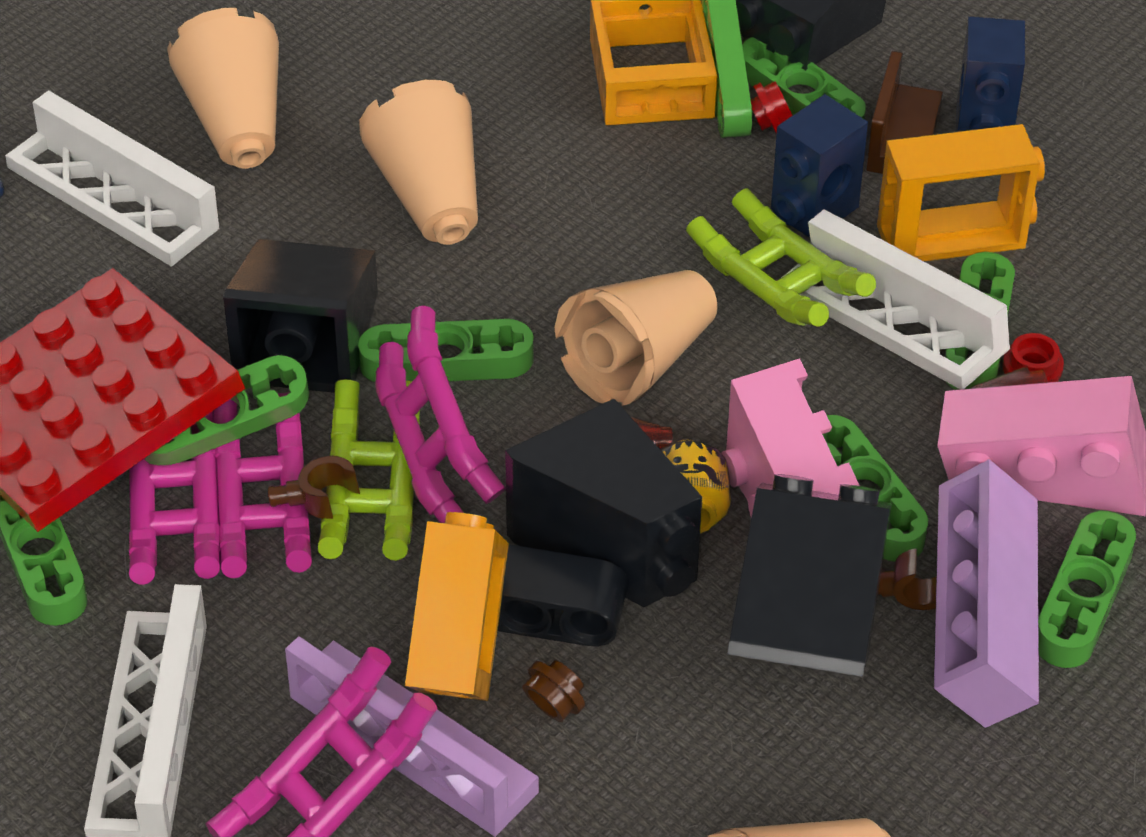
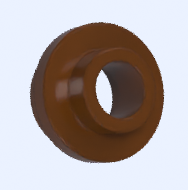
(554, 689)

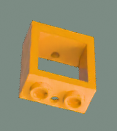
(653, 91)
(960, 228)
(457, 608)

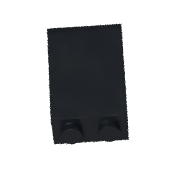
(807, 28)
(302, 306)
(608, 496)
(811, 576)

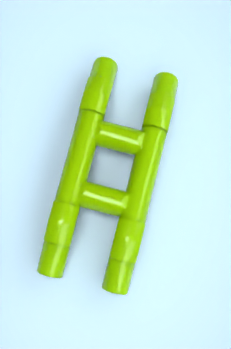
(778, 242)
(394, 502)

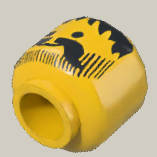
(707, 473)

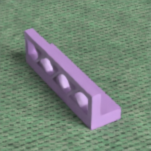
(447, 758)

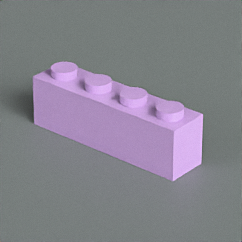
(987, 595)

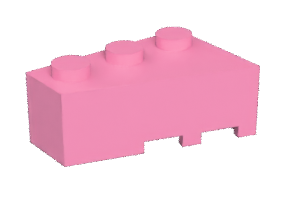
(778, 434)
(1056, 439)

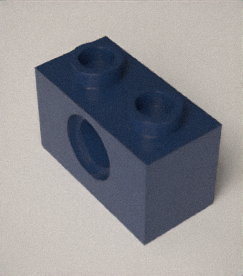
(990, 73)
(818, 163)

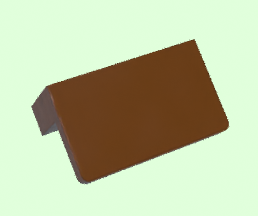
(900, 113)

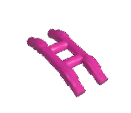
(452, 435)
(237, 517)
(200, 520)
(331, 727)

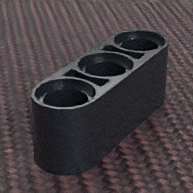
(561, 597)

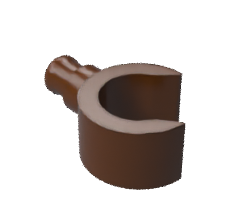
(312, 478)
(909, 591)

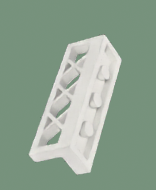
(128, 174)
(911, 294)
(163, 724)

